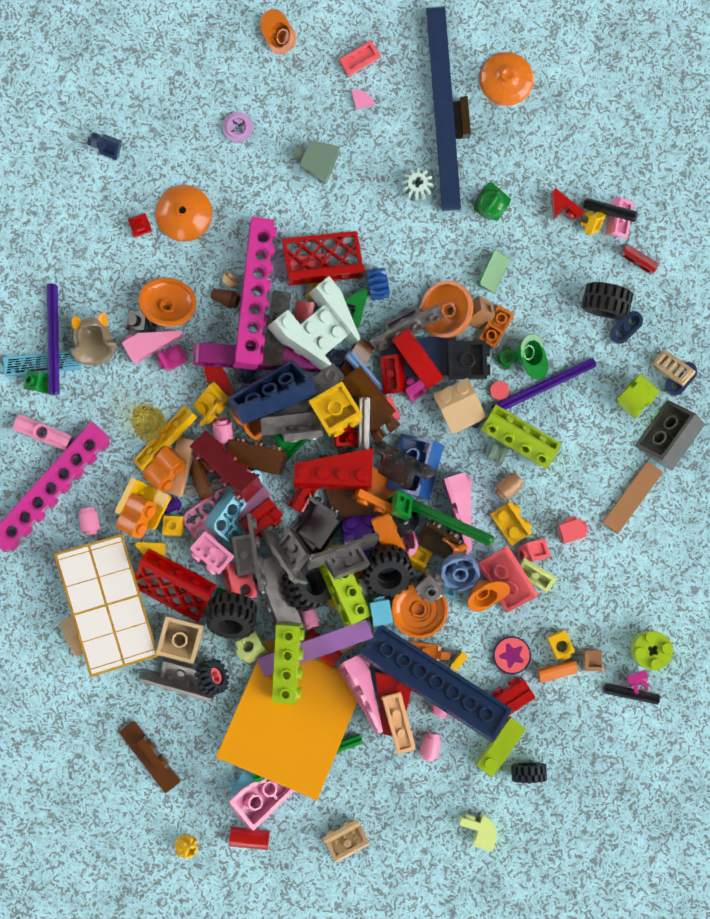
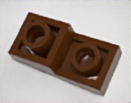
(363, 350)

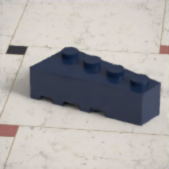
(272, 393)

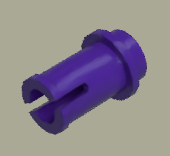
(174, 504)

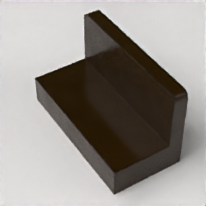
(461, 118)

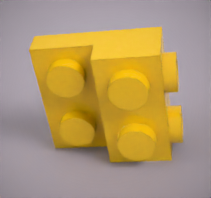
(336, 409)

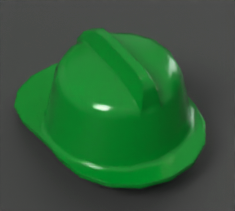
(491, 202)
(532, 355)

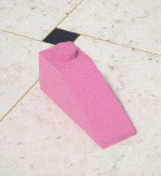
(146, 344)

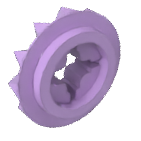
(239, 118)

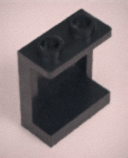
(317, 525)

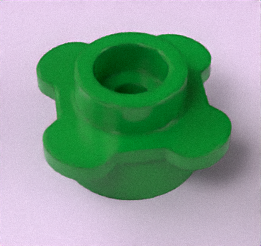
(506, 353)

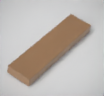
(632, 497)

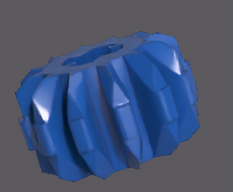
(378, 283)

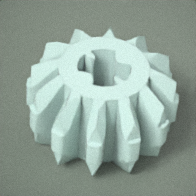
(412, 178)

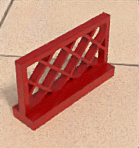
(319, 274)
(177, 576)

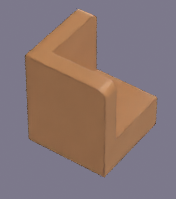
(482, 312)
(592, 660)

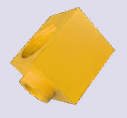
(173, 526)
(554, 638)

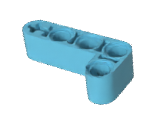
(225, 517)

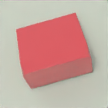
(304, 310)

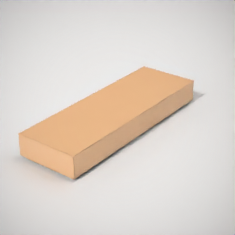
(179, 483)
(398, 723)

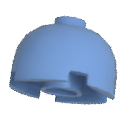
(460, 571)

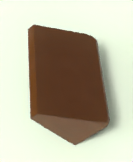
(201, 480)

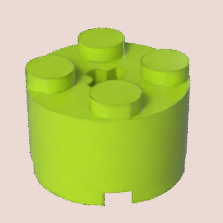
(637, 395)
(641, 654)

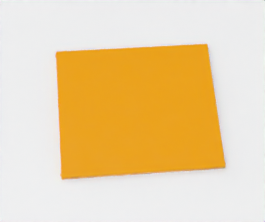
(290, 741)

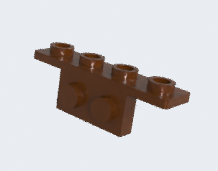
(150, 757)

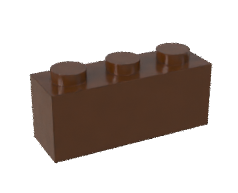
(258, 456)

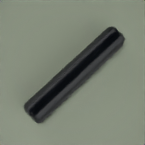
(611, 210)
(625, 692)

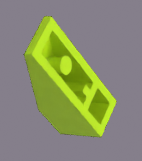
(497, 752)

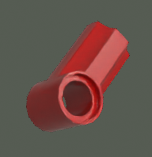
(299, 500)

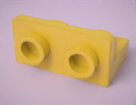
(211, 403)
(511, 523)

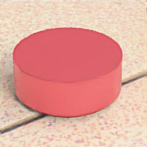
(499, 390)

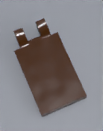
(380, 409)
(342, 500)

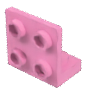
(212, 553)

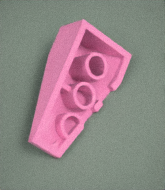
(459, 497)
(359, 680)
(258, 801)

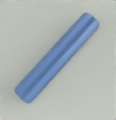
(353, 359)

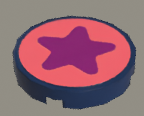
(511, 655)

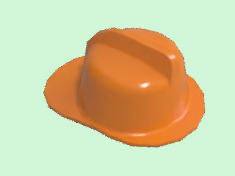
(277, 31)
(486, 594)

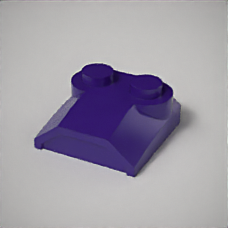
(356, 527)

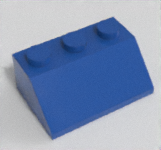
(425, 451)

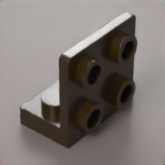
(432, 536)

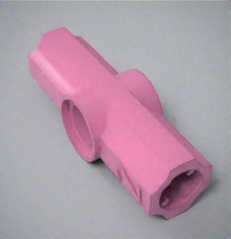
(32, 427)

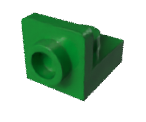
(36, 381)
(401, 504)

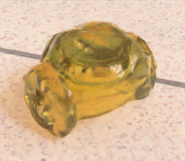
(148, 422)

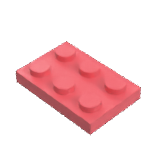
(505, 568)

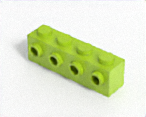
(521, 436)
(346, 595)
(287, 662)

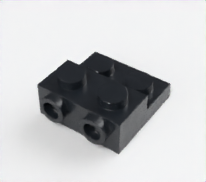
(468, 360)

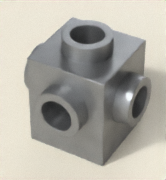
(429, 586)

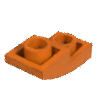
(496, 327)
(387, 530)

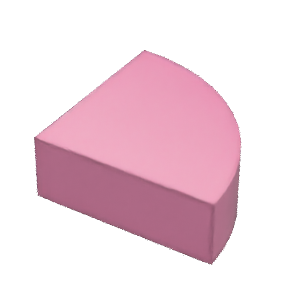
(362, 99)

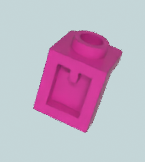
(172, 358)

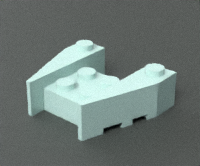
(322, 329)

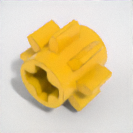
(186, 846)

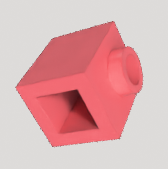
(572, 529)

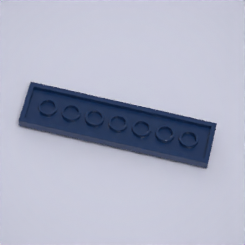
(436, 683)

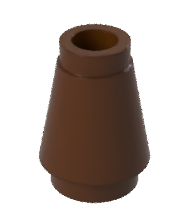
(226, 297)

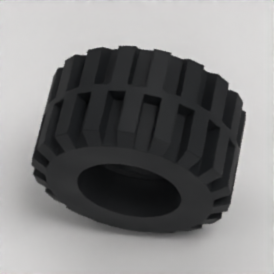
(607, 300)
(392, 582)
(298, 594)
(231, 615)

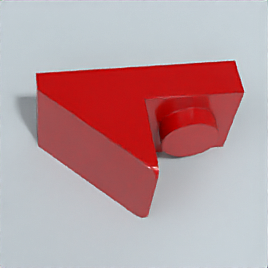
(562, 202)
(347, 439)

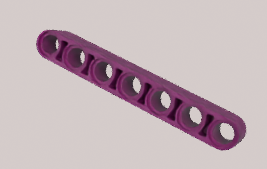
(223, 356)

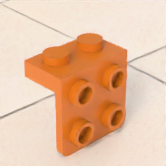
(377, 497)

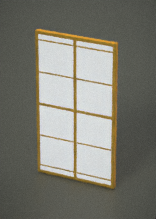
(106, 605)

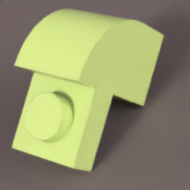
(485, 830)

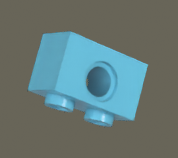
(381, 611)

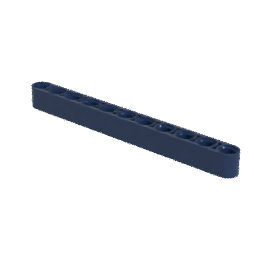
(443, 108)

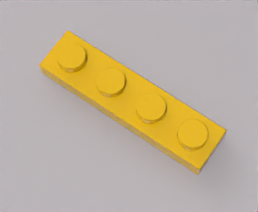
(170, 434)

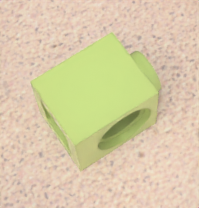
(259, 648)

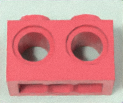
(234, 582)

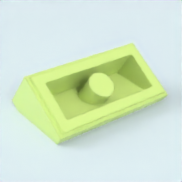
(537, 575)

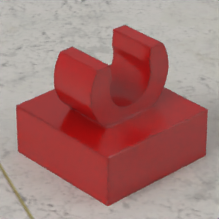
(140, 225)

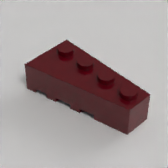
(226, 466)

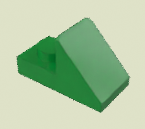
(357, 301)

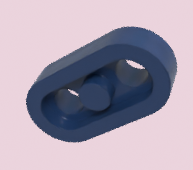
(626, 328)
(680, 388)

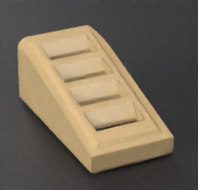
(665, 359)

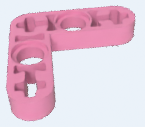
(200, 524)

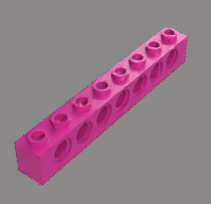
(258, 228)
(52, 475)

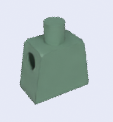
(317, 159)

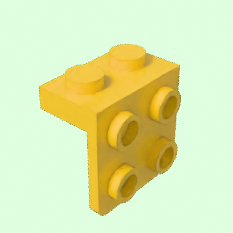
(149, 493)

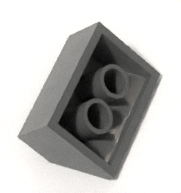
(670, 434)

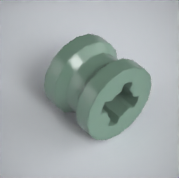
(497, 453)

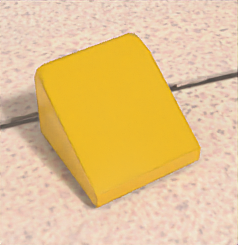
(420, 559)

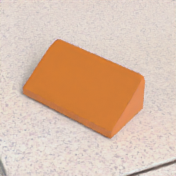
(557, 671)

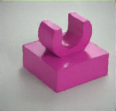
(415, 389)
(638, 679)

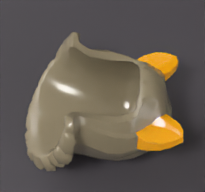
(92, 340)

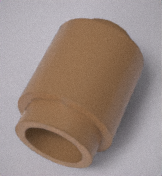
(509, 486)

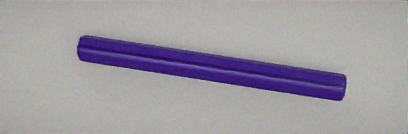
(53, 340)
(546, 384)

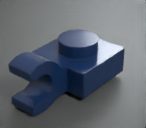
(107, 145)

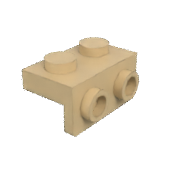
(346, 840)

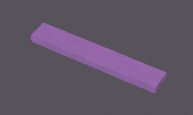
(324, 644)

